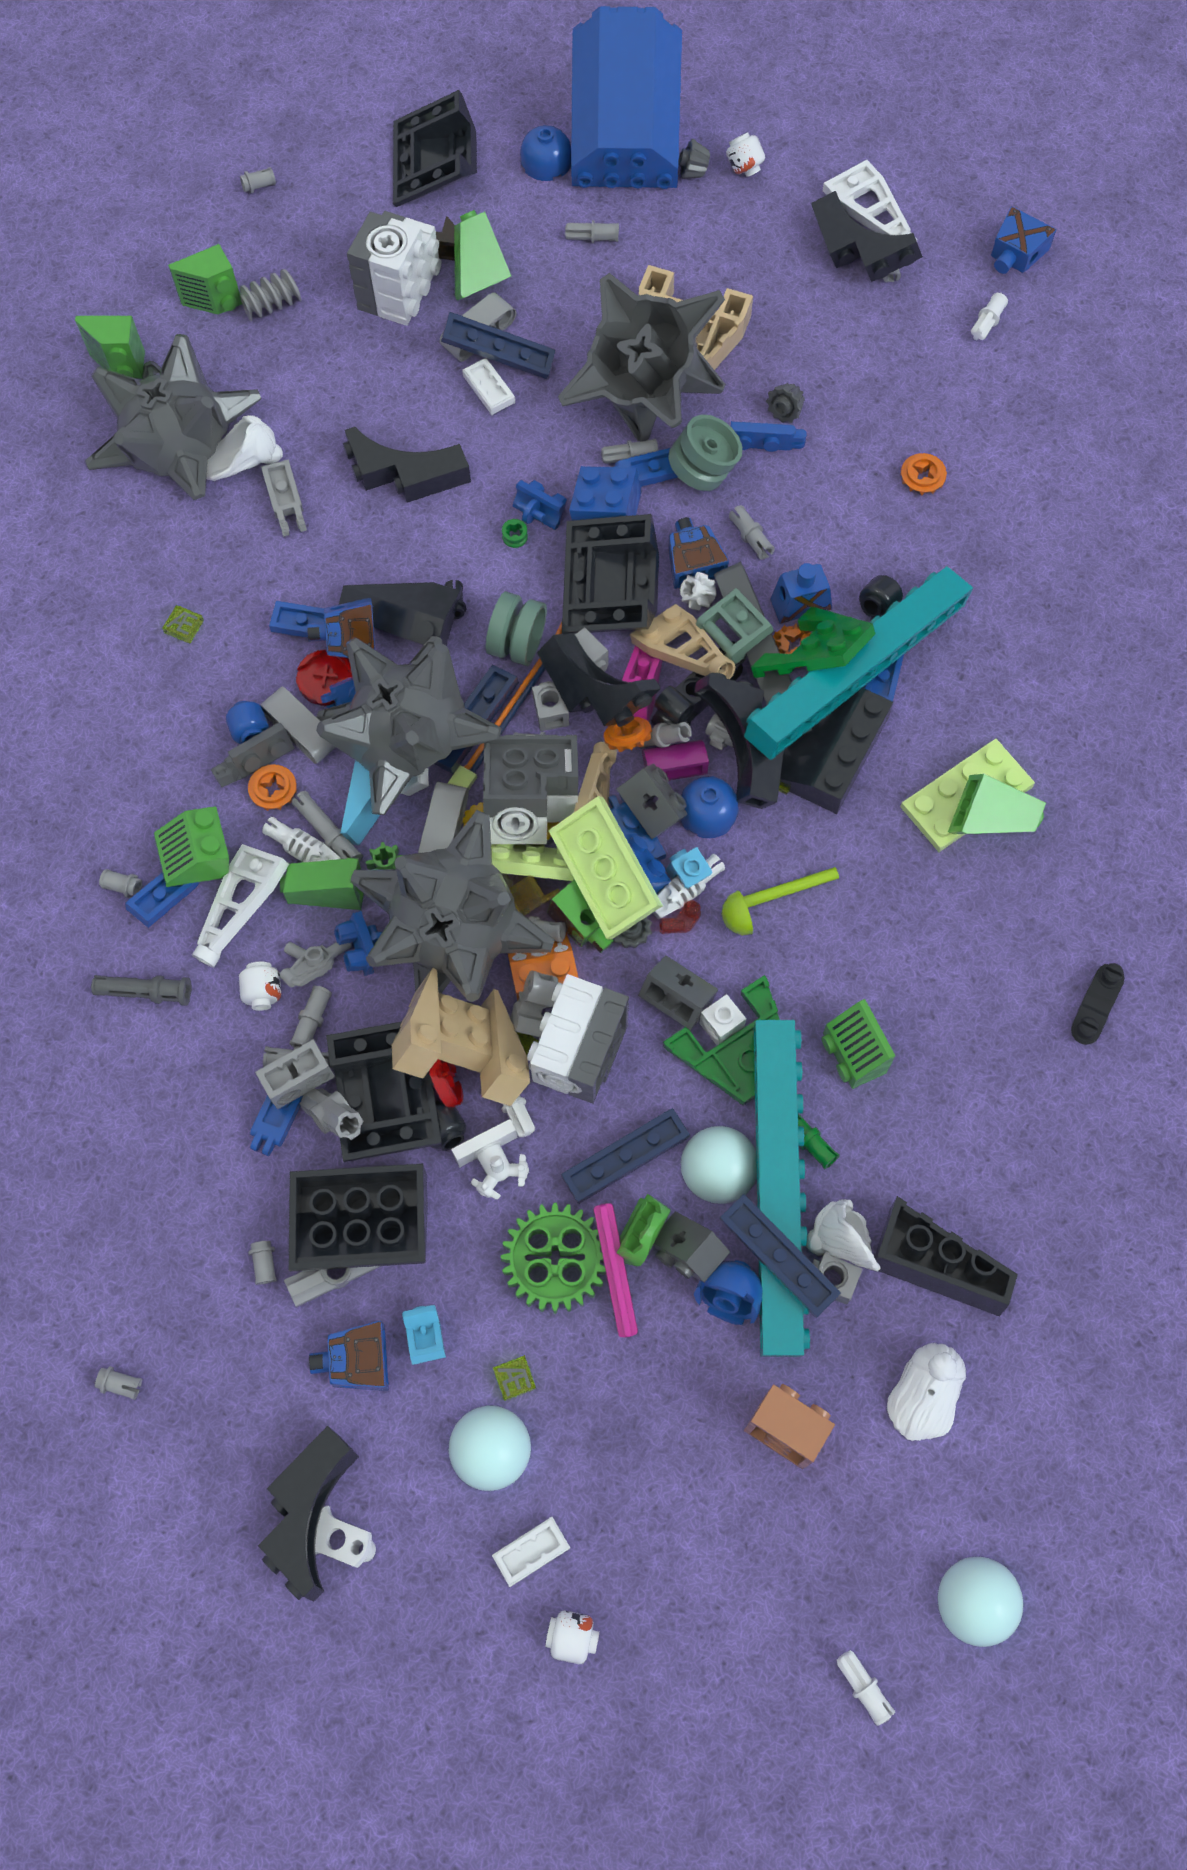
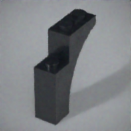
(850, 241)
(412, 472)
(588, 687)
(733, 704)
(300, 1497)

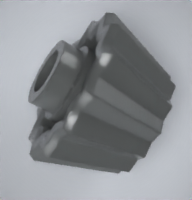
(694, 160)
(786, 402)
(635, 935)

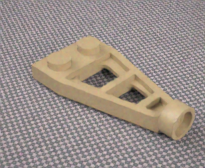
(669, 626)
(597, 775)

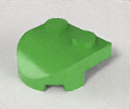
(642, 1230)

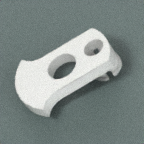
(354, 1539)

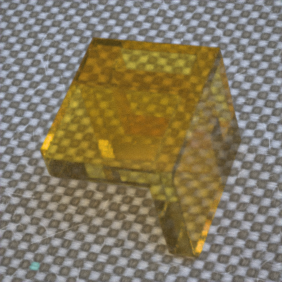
(529, 895)

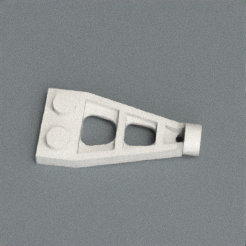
(859, 181)
(249, 865)

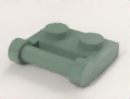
(741, 618)

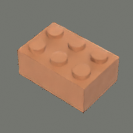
(790, 1426)

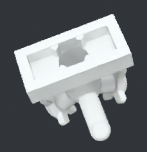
(492, 1158)

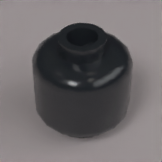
(879, 595)
(451, 1127)

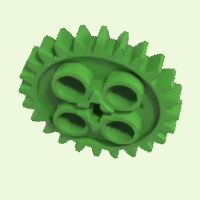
(554, 1288)

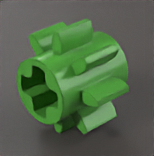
(383, 853)

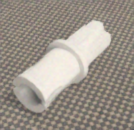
(989, 316)
(519, 1116)
(865, 1688)

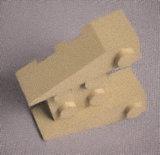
(722, 330)
(465, 1036)

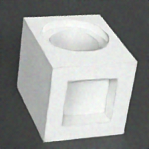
(722, 1020)

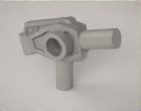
(310, 963)

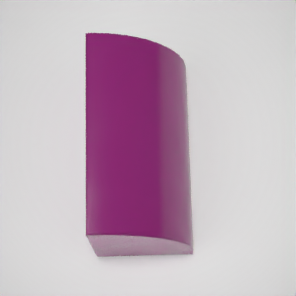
(679, 759)

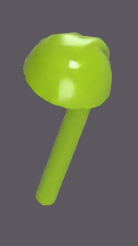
(735, 908)

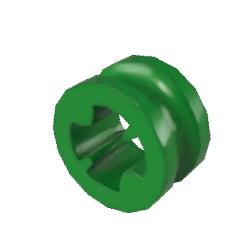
(514, 525)

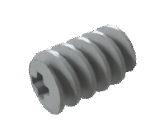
(269, 293)

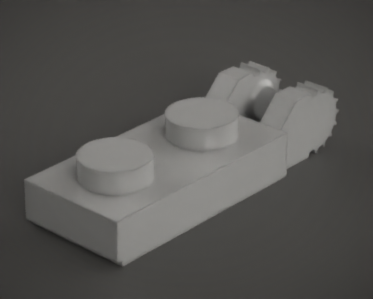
(283, 494)

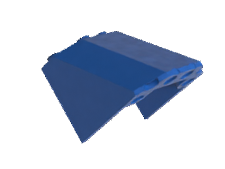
(626, 99)

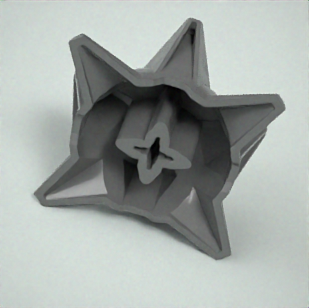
(646, 356)
(168, 418)
(401, 717)
(449, 912)

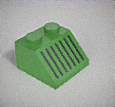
(206, 281)
(113, 343)
(192, 848)
(858, 1045)

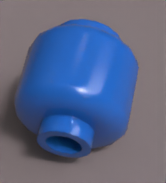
(246, 721)

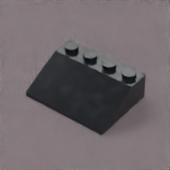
(829, 758)
(357, 1217)

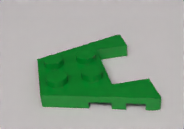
(830, 645)
(732, 1061)

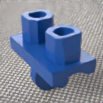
(539, 505)
(363, 940)

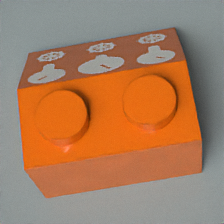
(555, 963)

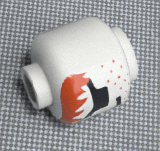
(745, 154)
(260, 985)
(571, 1637)

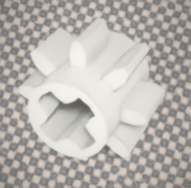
(698, 591)

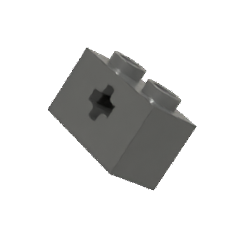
(638, 795)
(677, 992)
(689, 1247)

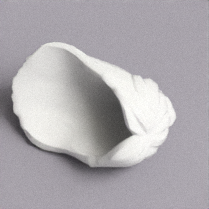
(243, 448)
(842, 1235)
(927, 1393)

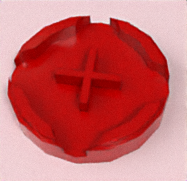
(318, 673)
(443, 1076)

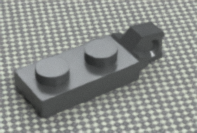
(253, 755)

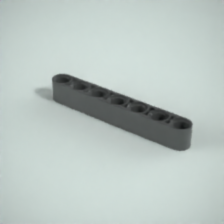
(736, 577)

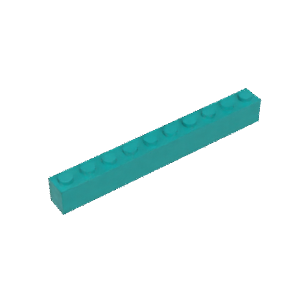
(823, 690)
(779, 1176)

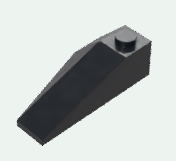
(409, 609)

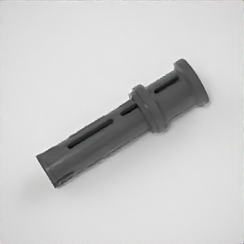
(156, 989)

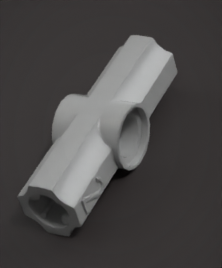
(332, 1113)
(315, 1283)

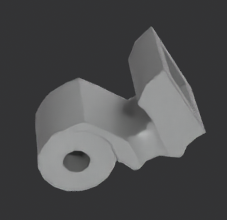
(536, 996)

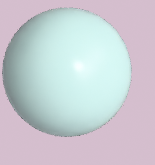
(719, 1164)
(489, 1448)
(980, 1601)

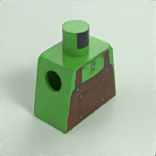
(571, 908)

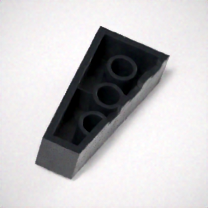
(941, 1262)

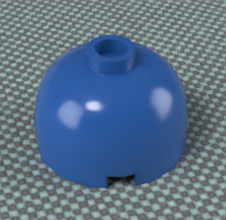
(545, 153)
(710, 807)
(731, 1292)

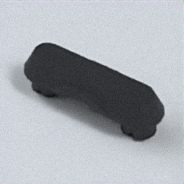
(1097, 1003)

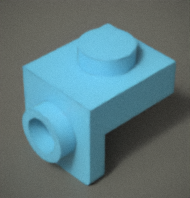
(689, 867)
(424, 1334)

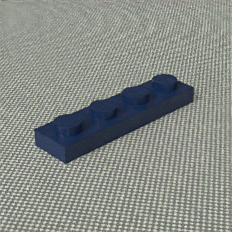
(498, 345)
(485, 702)
(625, 1155)
(780, 1256)

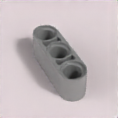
(490, 311)
(298, 723)
(444, 816)

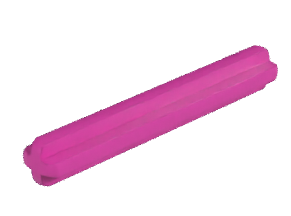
(615, 1270)

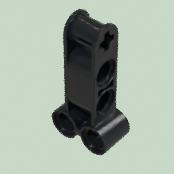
(678, 706)

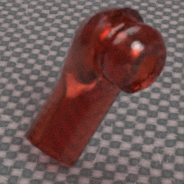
(684, 921)

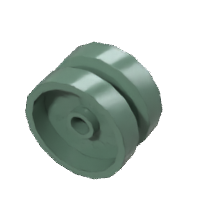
(705, 452)
(516, 628)

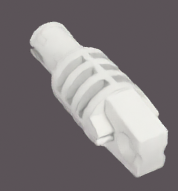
(298, 843)
(676, 895)

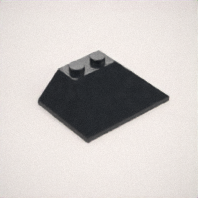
(433, 148)
(610, 574)
(394, 1105)

